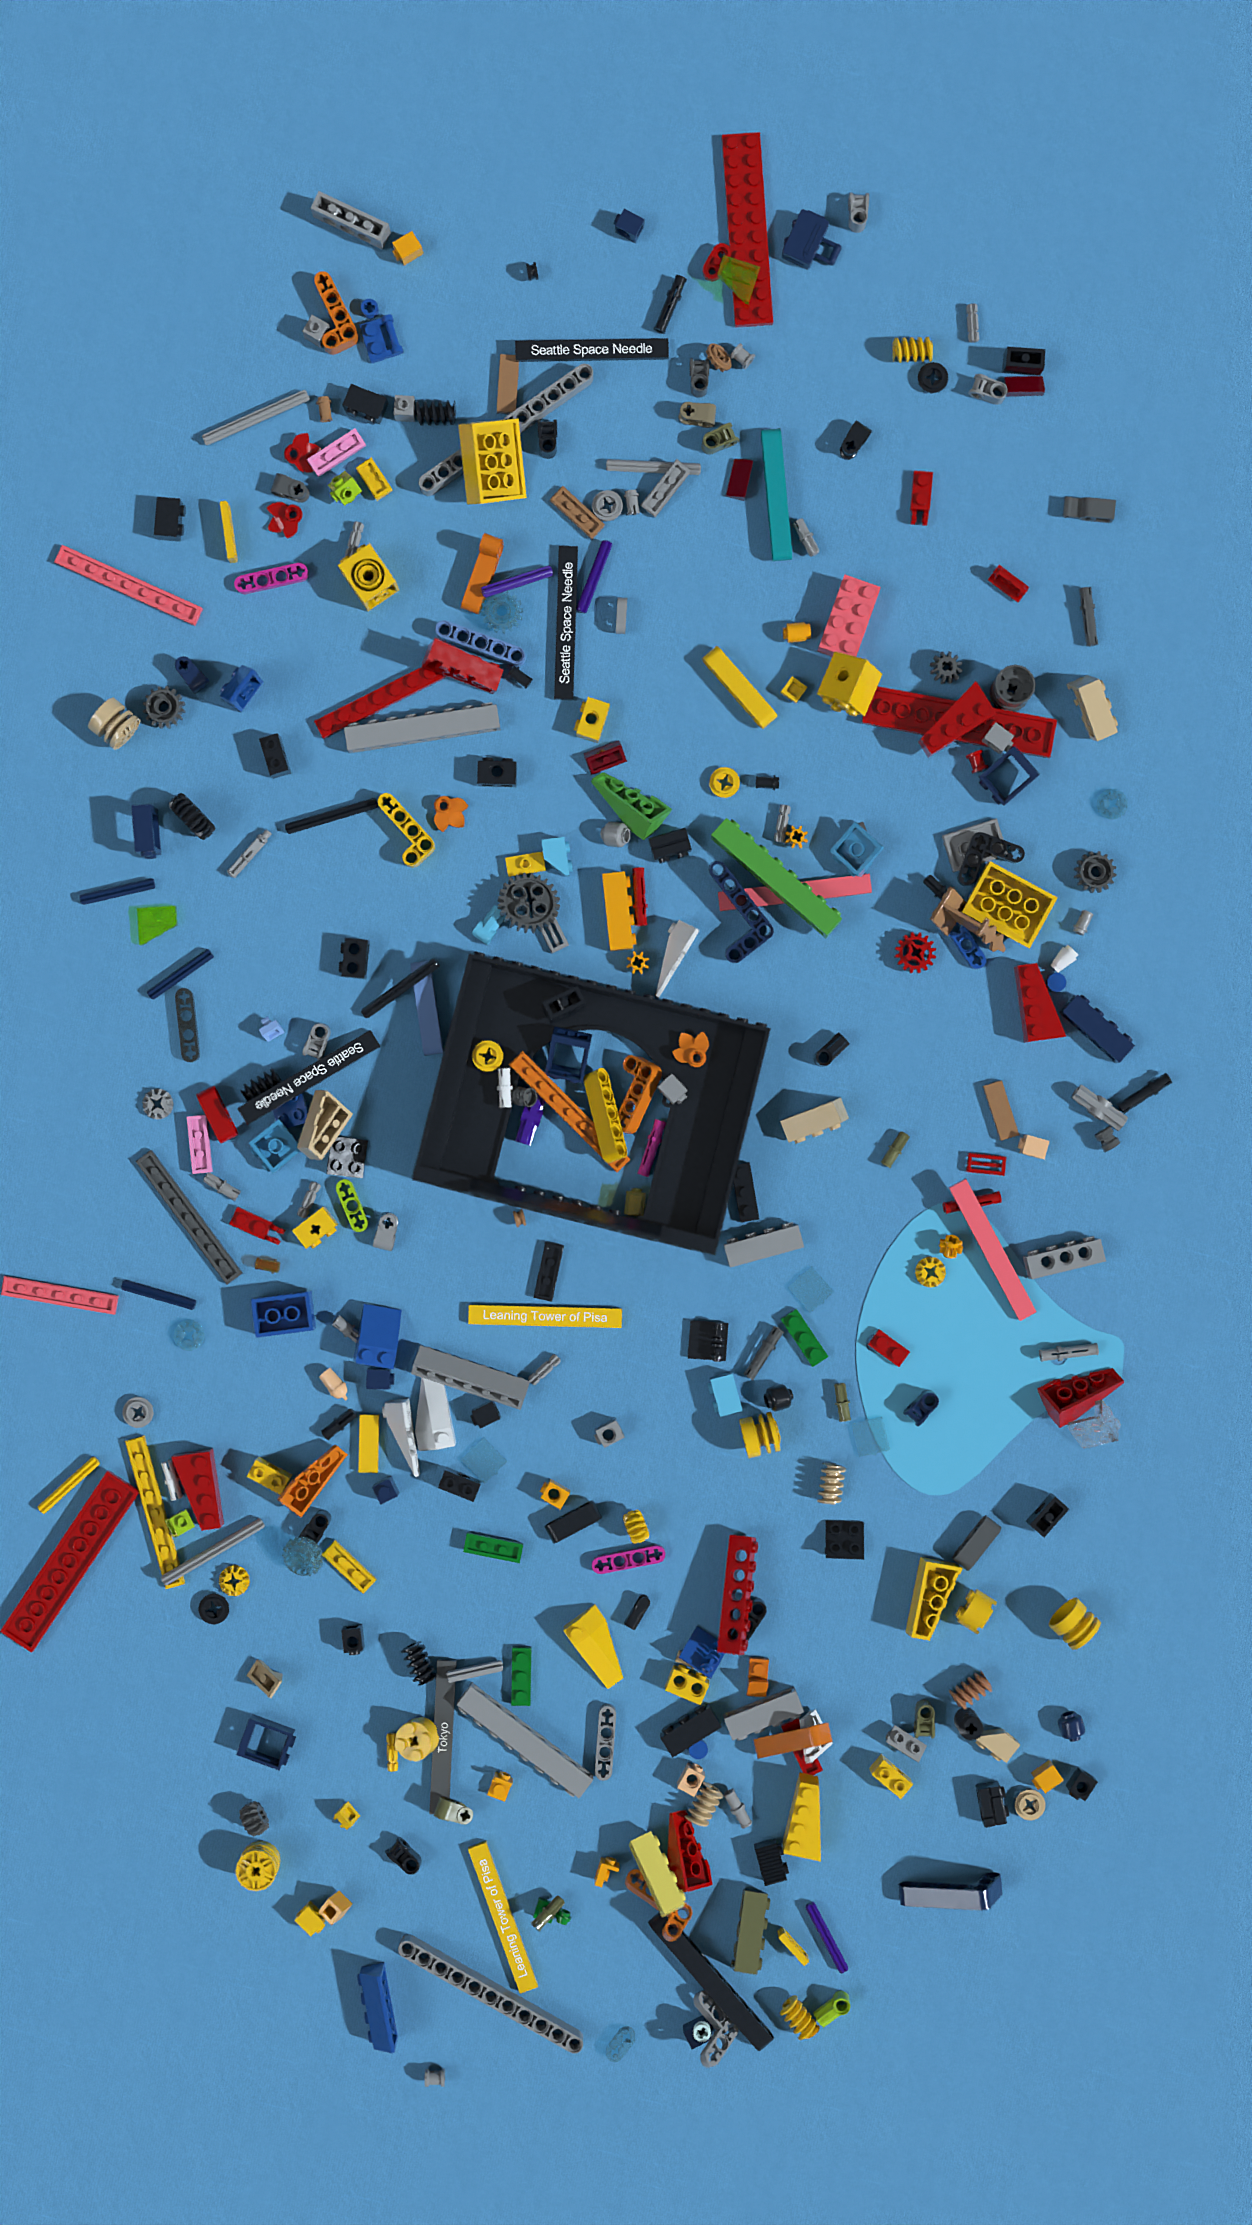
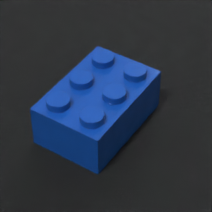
(283, 1314)

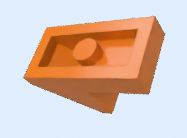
(757, 1677)

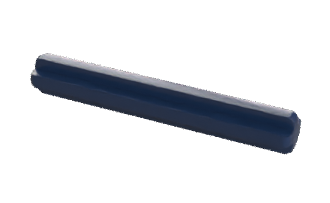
(117, 891)
(180, 974)
(158, 1294)

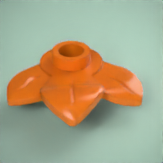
(451, 815)
(689, 1047)

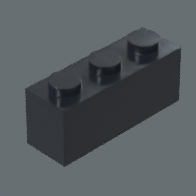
(690, 1729)

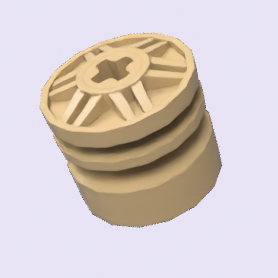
(113, 723)

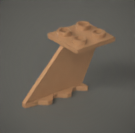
(950, 911)

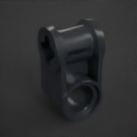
(547, 435)
(855, 438)
(314, 1529)
(403, 1855)

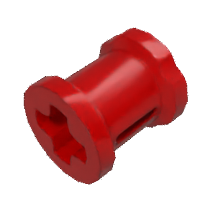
(977, 761)

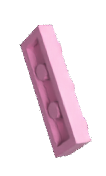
(336, 452)
(199, 1144)

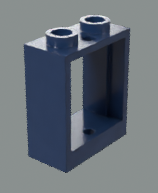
(1025, 764)
(146, 830)
(572, 1038)
(245, 1752)

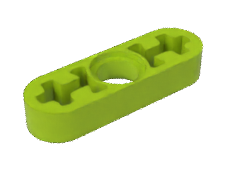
(341, 1194)

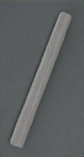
(255, 417)
(212, 1551)

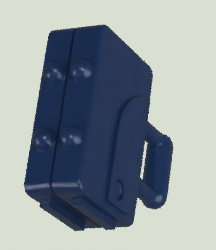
(806, 238)

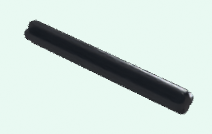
(331, 815)
(400, 988)

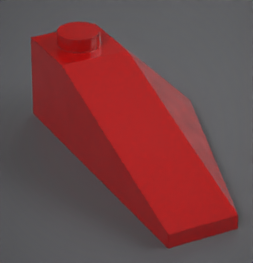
(685, 1855)

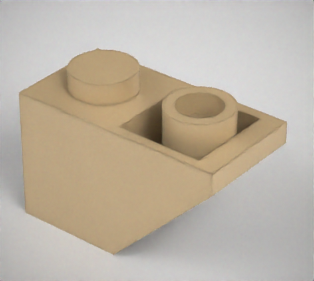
(999, 1743)

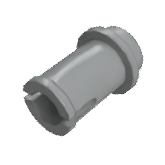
(632, 502)
(1083, 922)

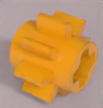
(798, 832)
(635, 968)
(950, 1246)

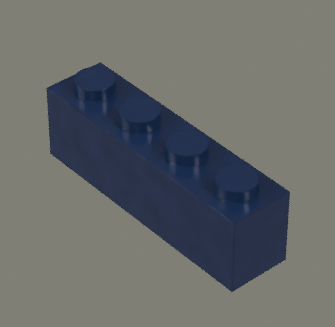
(1097, 1028)

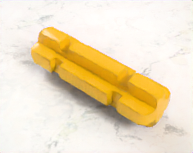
(392, 1753)

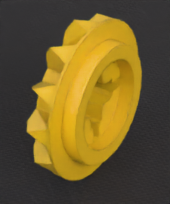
(720, 774)
(495, 1051)
(921, 1273)
(239, 1573)

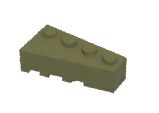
(750, 1932)

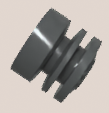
(1016, 679)

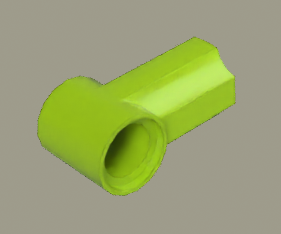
(831, 2010)

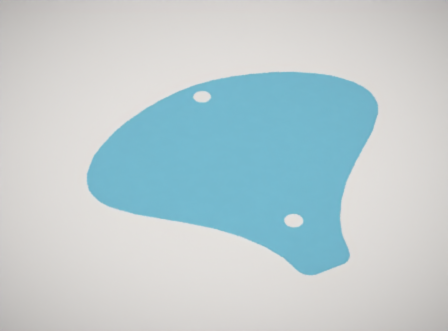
(965, 1351)

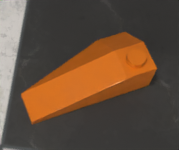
(307, 1485)

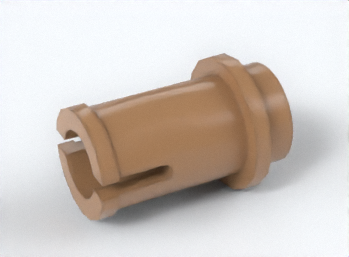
(324, 409)

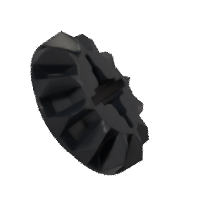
(940, 373)
(209, 1616)

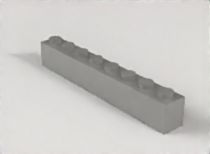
(422, 728)
(525, 1740)

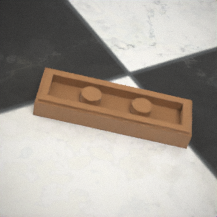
(507, 384)
(577, 512)
(1000, 1110)

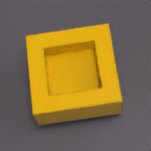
(793, 689)

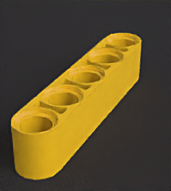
(739, 687)
(605, 1115)

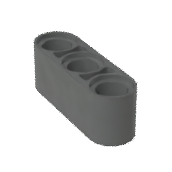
(976, 1543)

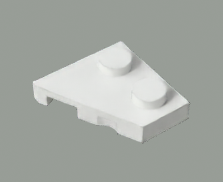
(811, 1719)

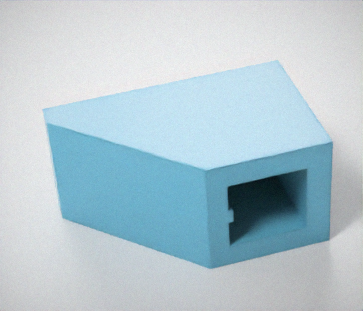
(555, 854)

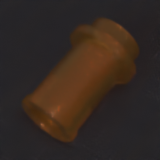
(267, 1265)

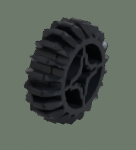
(191, 816)

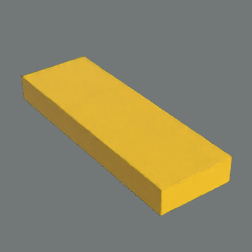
(228, 532)
(368, 1443)
(349, 1566)

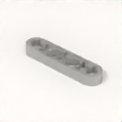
(605, 1742)

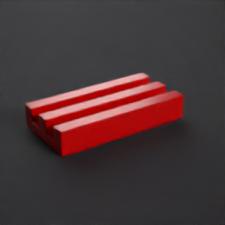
(970, 1162)

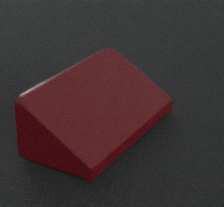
(1024, 386)
(739, 479)
(605, 757)

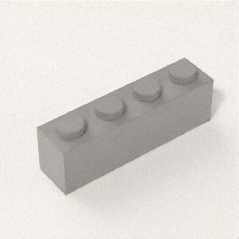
(763, 1245)
(763, 1713)

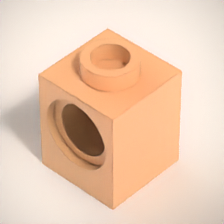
(1033, 1146)
(687, 1786)

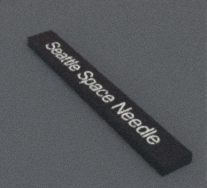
(591, 350)
(566, 623)
(308, 1077)

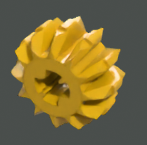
(636, 1526)

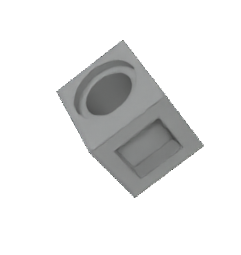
(315, 330)
(404, 408)
(998, 739)
(673, 1090)
(612, 1425)

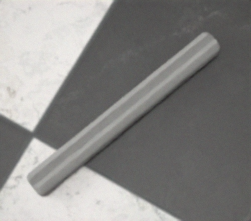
(647, 466)

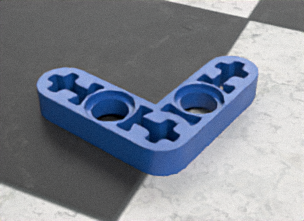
(963, 934)

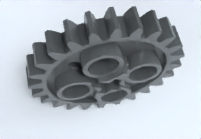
(512, 904)

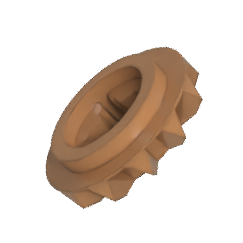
(718, 357)

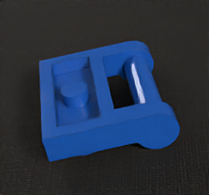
(374, 339)

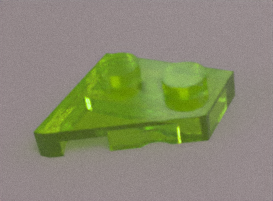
(739, 277)
(155, 921)

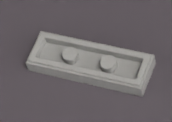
(666, 488)

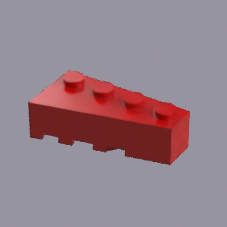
(462, 666)
(963, 716)
(1036, 1006)
(201, 1486)

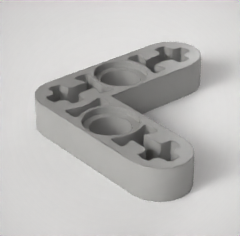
(721, 2027)

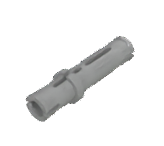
(1091, 1349)

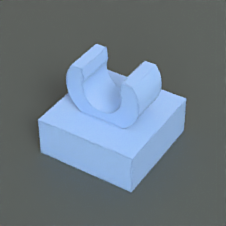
(271, 1029)

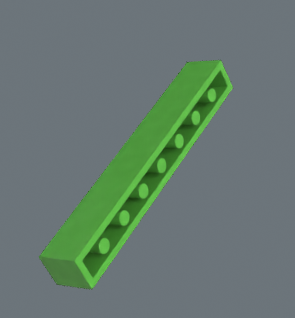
(776, 877)

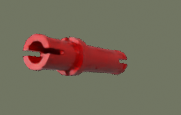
(639, 896)
(984, 1200)

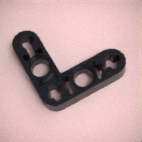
(986, 848)

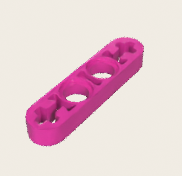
(271, 576)
(629, 1562)

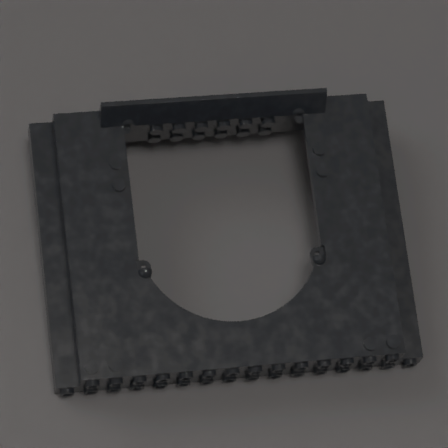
(701, 1133)

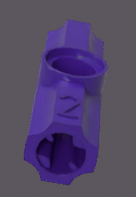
(530, 1121)

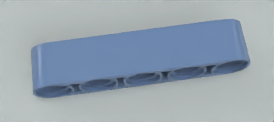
(473, 637)
(427, 1013)

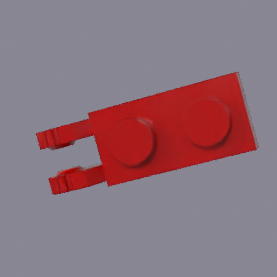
(921, 495)
(255, 1225)

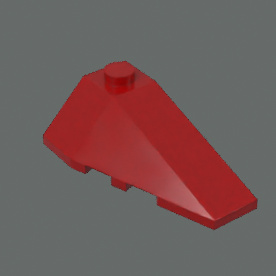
(1073, 1397)

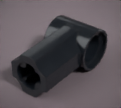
(831, 1049)

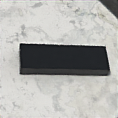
(548, 1271)

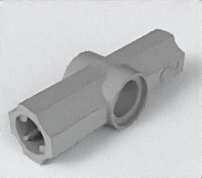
(1099, 1107)

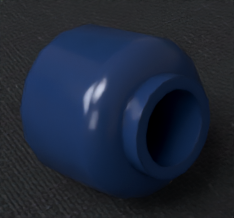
(1071, 1726)

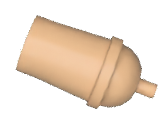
(334, 1384)

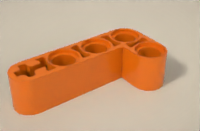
(335, 309)
(483, 572)
(630, 1118)
(793, 1740)
(674, 1919)

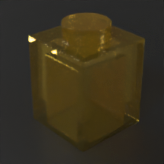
(634, 1202)

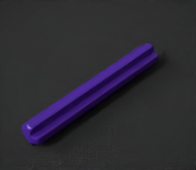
(594, 576)
(516, 581)
(826, 1937)

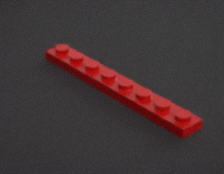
(377, 700)

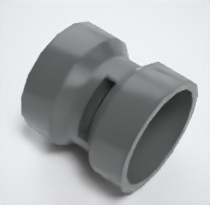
(523, 1096)
(1107, 1139)

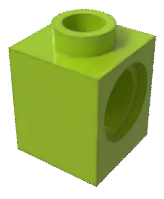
(179, 1523)

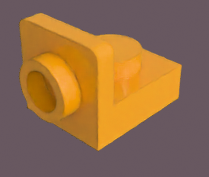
(500, 1785)
(602, 1873)

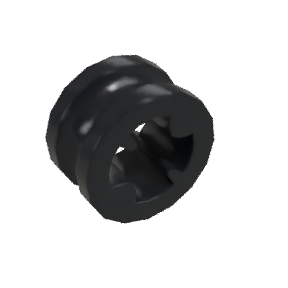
(532, 271)

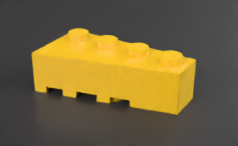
(930, 1596)
(803, 1823)

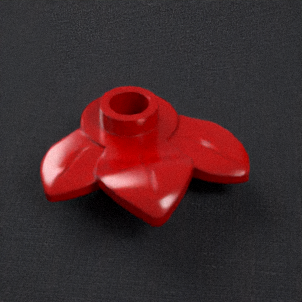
(304, 451)
(282, 521)

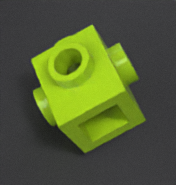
(344, 488)

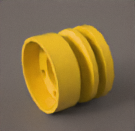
(760, 1434)
(1074, 1623)
(261, 1855)

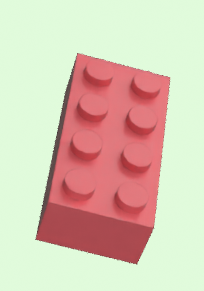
(849, 617)

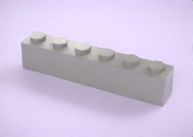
(470, 1377)

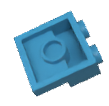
(856, 850)
(274, 1146)

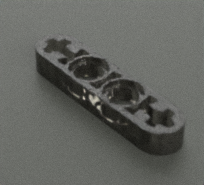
(185, 1025)

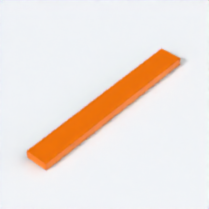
(561, 1104)

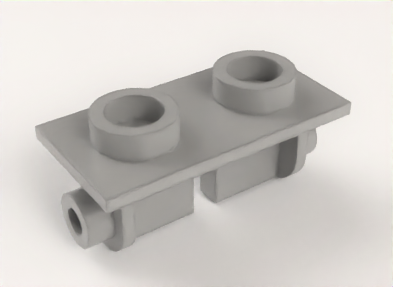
(905, 1743)

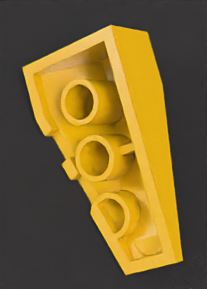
(593, 1641)

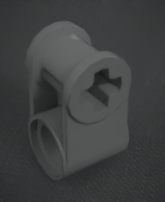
(699, 374)
(286, 488)

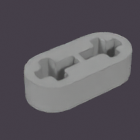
(621, 615)

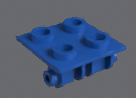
(292, 1112)
(702, 1652)

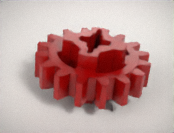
(908, 957)

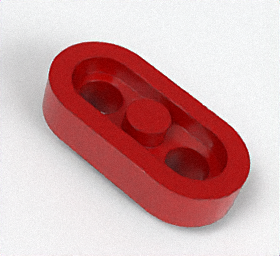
(714, 261)

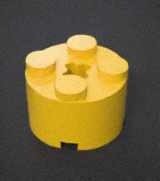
(976, 1610)
(416, 1739)

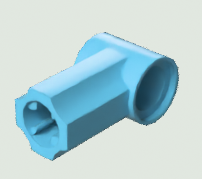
(487, 928)

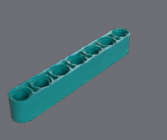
(776, 494)

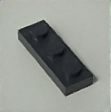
(745, 1193)

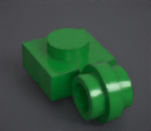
(563, 1916)

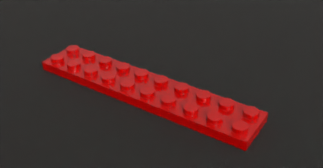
(747, 223)
(920, 712)
(70, 1561)

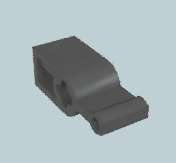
(1090, 509)

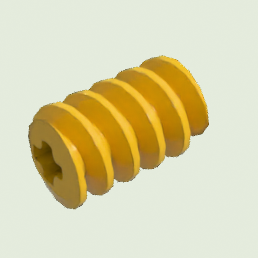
(912, 349)
(799, 2017)

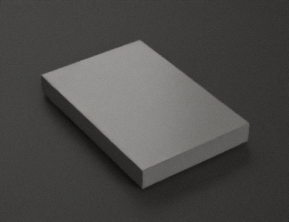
(958, 841)

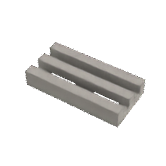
(559, 947)

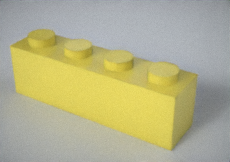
(657, 1874)

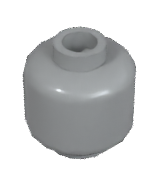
(615, 834)

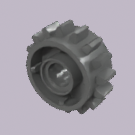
(174, 710)
(1105, 869)

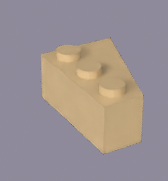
(1094, 707)
(814, 1121)
(323, 1125)

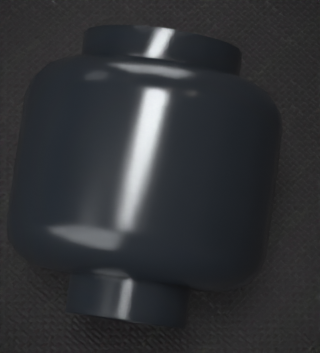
(778, 1397)

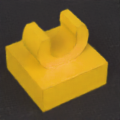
(346, 1815)

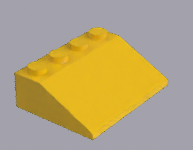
(492, 461)
(1009, 904)

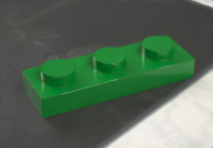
(804, 1337)
(493, 1547)
(521, 1676)

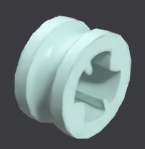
(698, 2026)

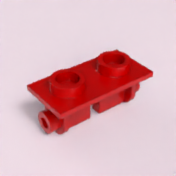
(1008, 583)

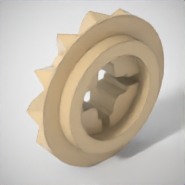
(1028, 1813)

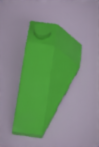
(636, 810)

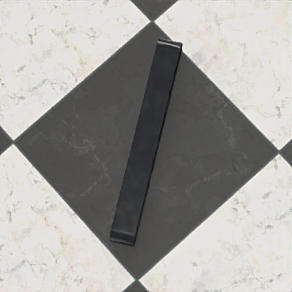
(714, 1984)

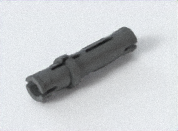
(1087, 608)
(763, 1353)

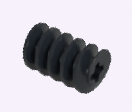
(436, 413)
(261, 1086)
(419, 1663)
(968, 1724)

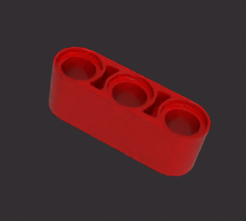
(217, 1114)

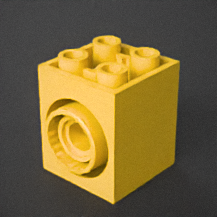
(367, 565)
(849, 684)

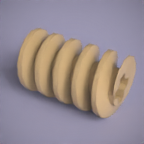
(831, 1484)
(705, 1806)

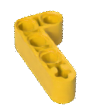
(404, 826)

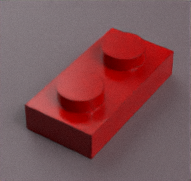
(888, 1347)

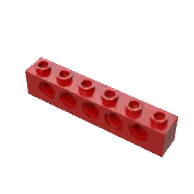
(726, 1643)

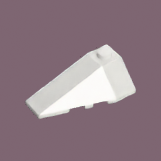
(678, 943)
(433, 1421)
(401, 1424)

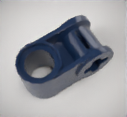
(192, 676)
(921, 1407)

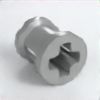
(742, 356)
(435, 2077)

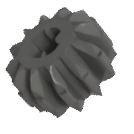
(942, 661)
(254, 1818)

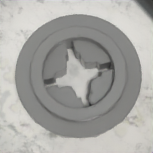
(610, 497)
(166, 1102)
(129, 1413)

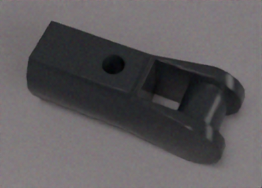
(637, 1612)

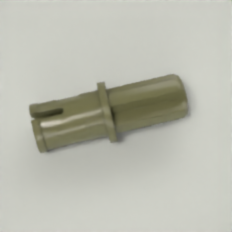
(895, 1149)
(842, 1402)
(548, 1913)

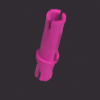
(651, 1149)

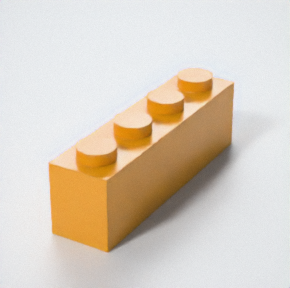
(617, 911)

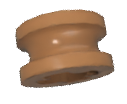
(519, 1218)

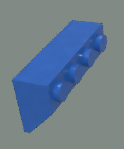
(378, 2007)

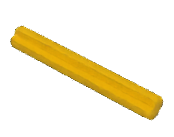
(68, 1485)

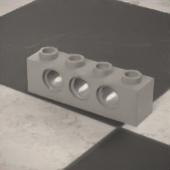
(350, 220)
(1094, 1255)

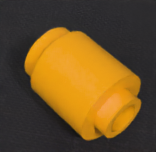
(797, 632)

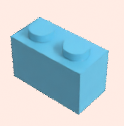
(725, 1394)

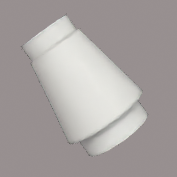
(1064, 958)

